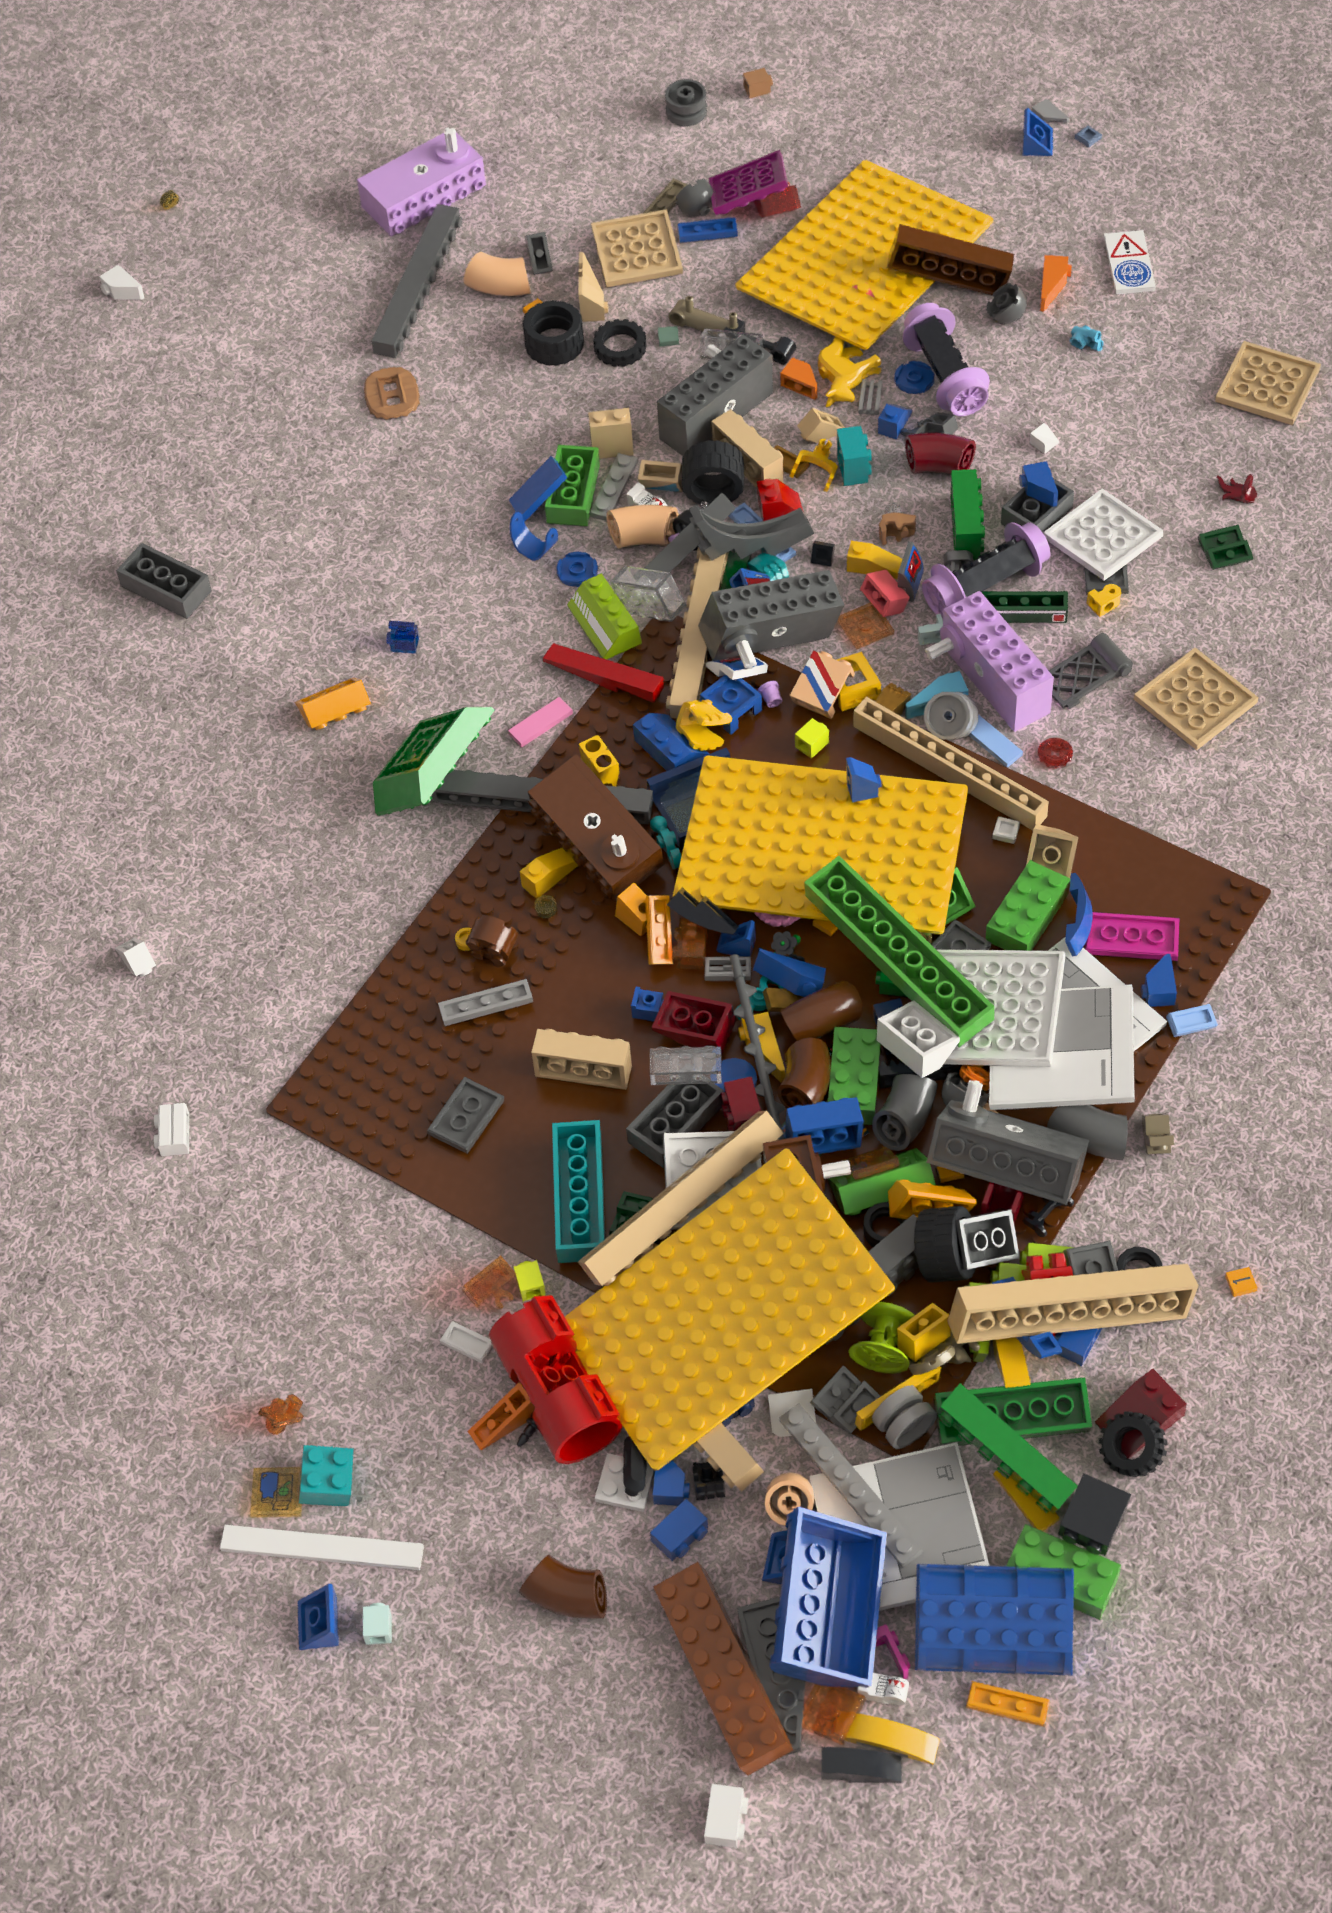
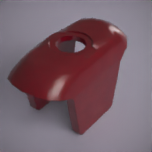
(1002, 1198)

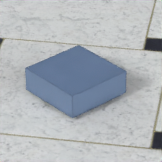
(1088, 136)

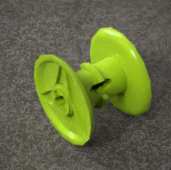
(881, 1352)

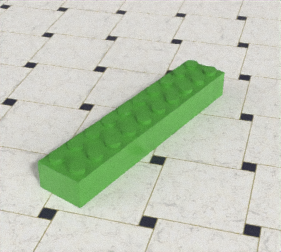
(898, 949)

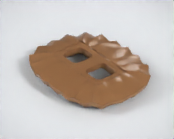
(377, 397)

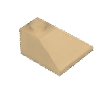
(1053, 849)

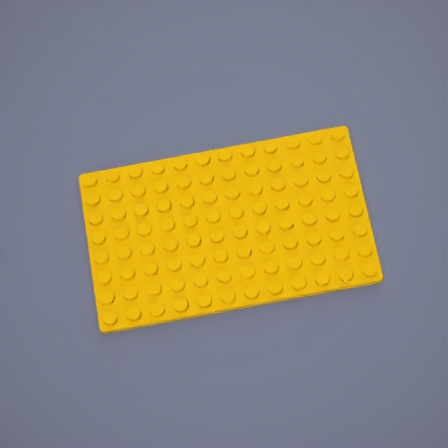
(849, 244)
(774, 825)
(725, 1307)

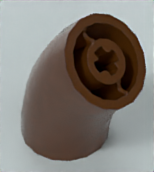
(823, 1011)
(806, 1073)
(566, 1590)

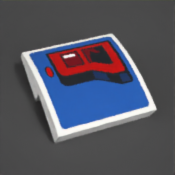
(735, 669)

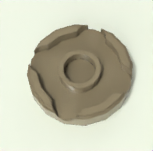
(932, 1359)

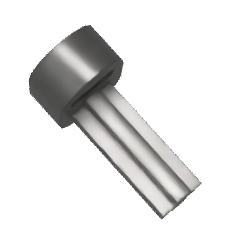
(955, 559)

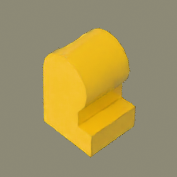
(1105, 600)

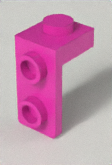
(891, 1640)

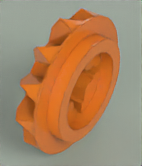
(973, 1073)

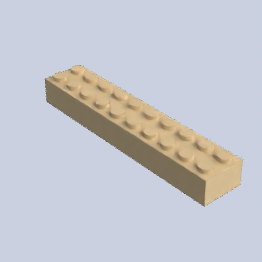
(1072, 1303)

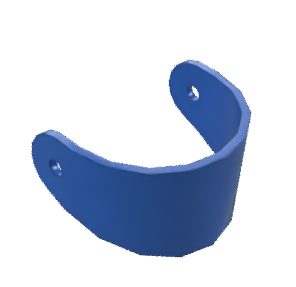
(526, 542)

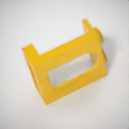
(853, 695)

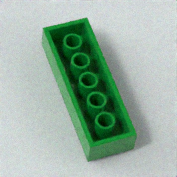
(1030, 1410)
(1006, 1449)

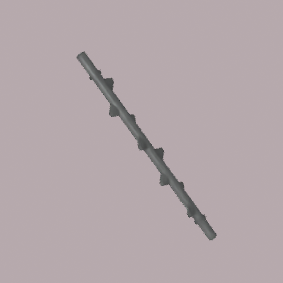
(754, 1048)

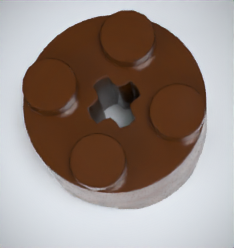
(491, 939)

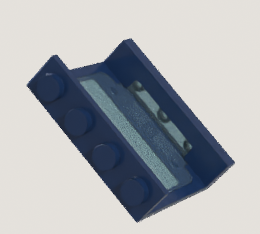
(675, 794)

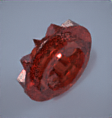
(1057, 745)

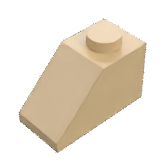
(819, 425)

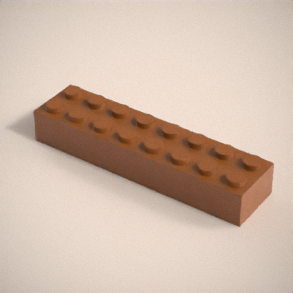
(723, 1669)

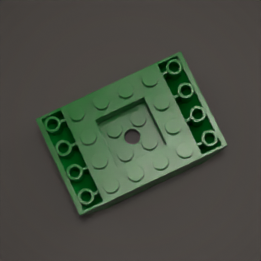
(427, 758)

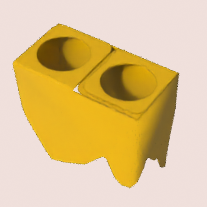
(593, 749)

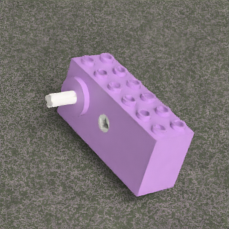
(417, 181)
(995, 660)

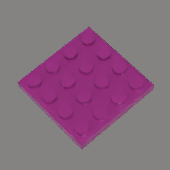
(748, 182)

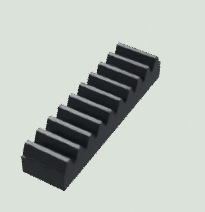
(887, 1073)

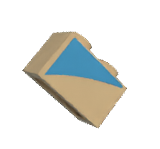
(661, 475)

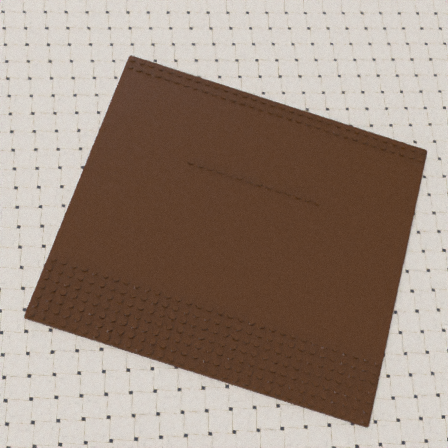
(395, 1065)

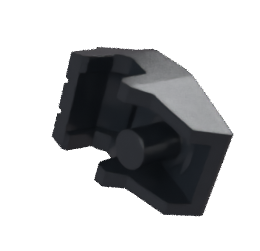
(707, 1481)

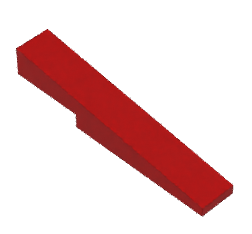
(605, 672)

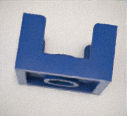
(733, 698)

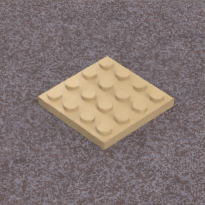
(636, 248)
(1268, 383)
(1195, 698)

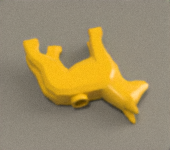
(843, 373)

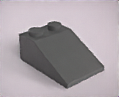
(987, 1239)

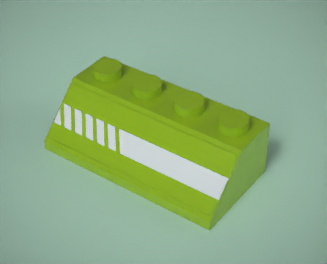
(604, 617)

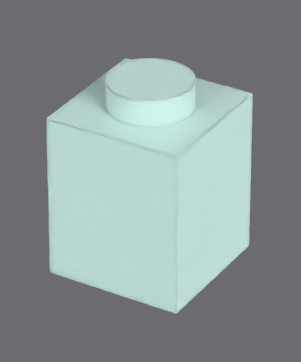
(377, 1624)

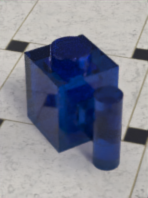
(403, 637)

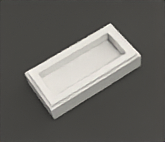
(466, 1342)

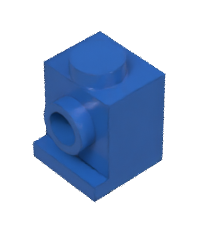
(646, 1004)

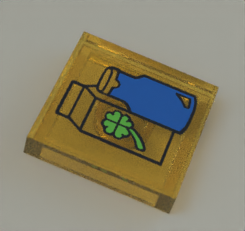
(276, 1492)

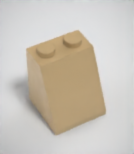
(611, 432)

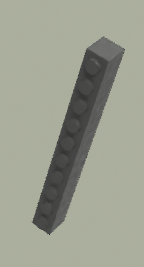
(416, 281)
(511, 793)

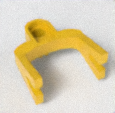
(818, 457)

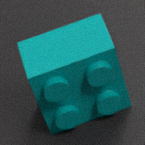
(853, 455)
(326, 1475)

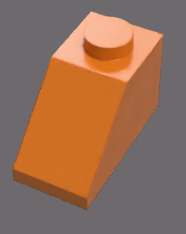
(799, 378)

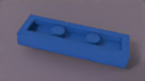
(707, 229)

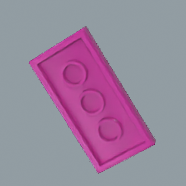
(1133, 936)

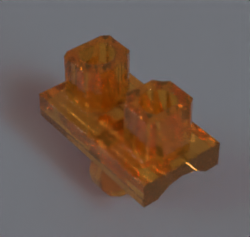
(282, 1413)

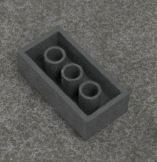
(164, 580)
(675, 1110)

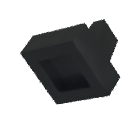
(822, 553)

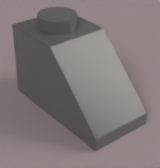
(538, 253)

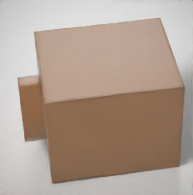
(757, 83)

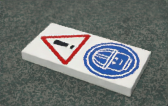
(1129, 262)

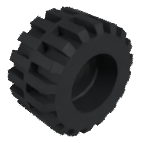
(1113, 1437)

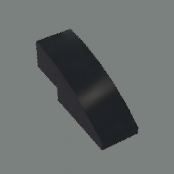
(702, 913)
(860, 1765)

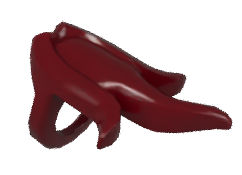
(1239, 492)

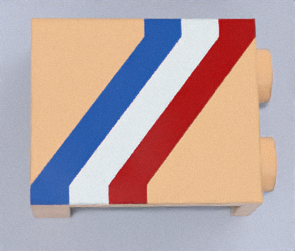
(821, 683)

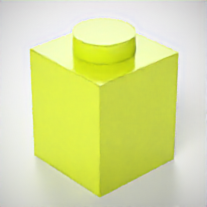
(812, 738)
(529, 1280)

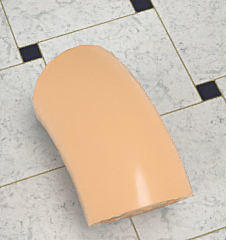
(497, 275)
(641, 524)
(787, 1493)

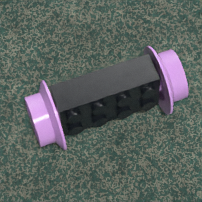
(961, 387)
(1023, 550)

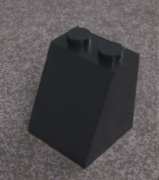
(1094, 1515)

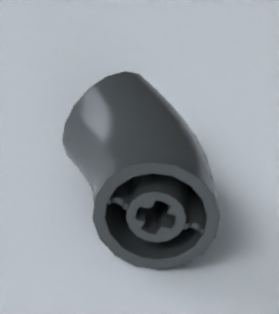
(904, 1111)
(1103, 1129)

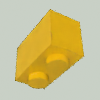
(923, 1332)

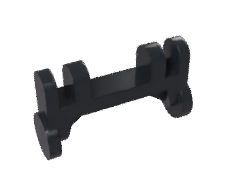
(1037, 1219)

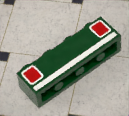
(1030, 605)

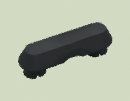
(634, 1468)

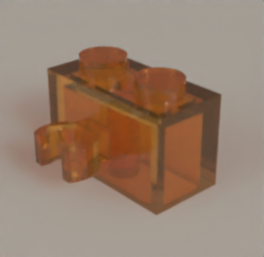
(691, 945)
(490, 1283)

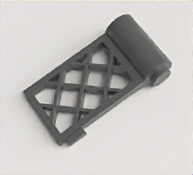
(1107, 656)

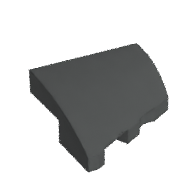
(937, 423)

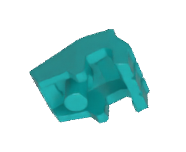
(769, 565)

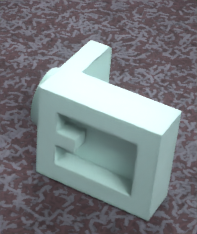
(931, 632)

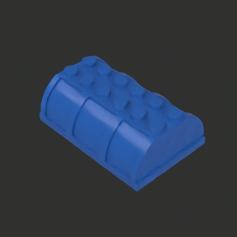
(828, 1600)
(994, 1619)

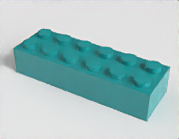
(578, 1188)

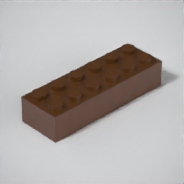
(949, 260)

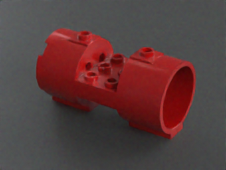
(568, 1402)

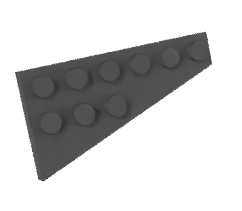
(783, 1691)

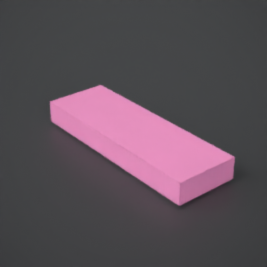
(540, 722)

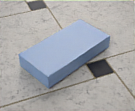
(1191, 1020)

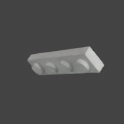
(614, 485)
(485, 1002)

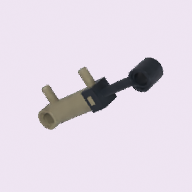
(686, 314)

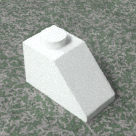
(120, 285)
(136, 957)

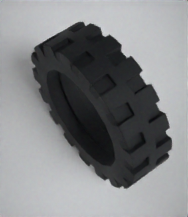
(625, 357)

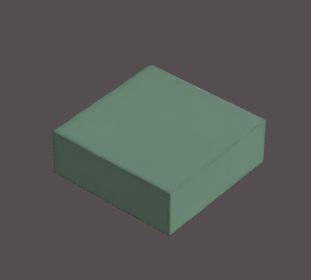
(668, 336)

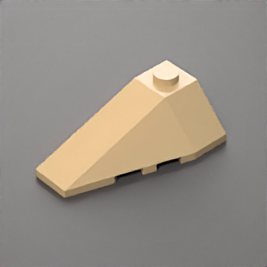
(590, 293)

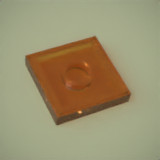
(865, 625)
(872, 1162)
(831, 1711)

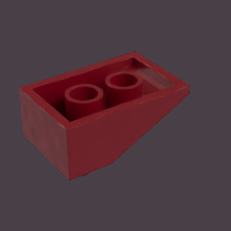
(695, 1020)
(1150, 1397)

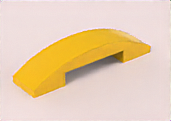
(893, 1737)

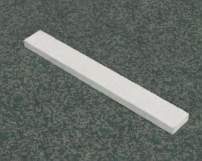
(322, 1547)

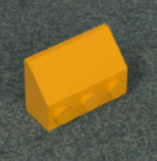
(333, 703)
(911, 1198)

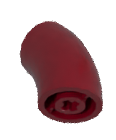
(939, 452)

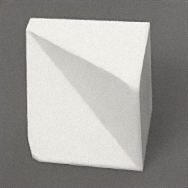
(1043, 438)

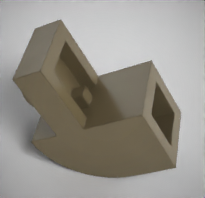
(1157, 1133)

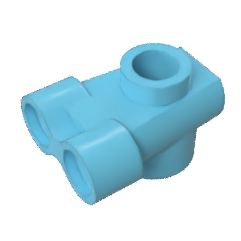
(1086, 336)

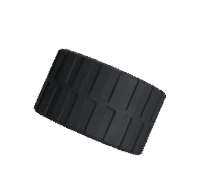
(554, 349)
(708, 458)
(939, 1246)

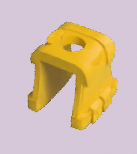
(695, 727)

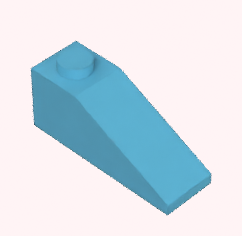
(947, 683)

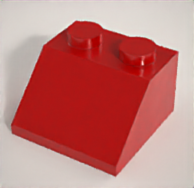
(776, 499)

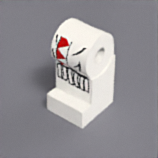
(640, 496)
(886, 1690)

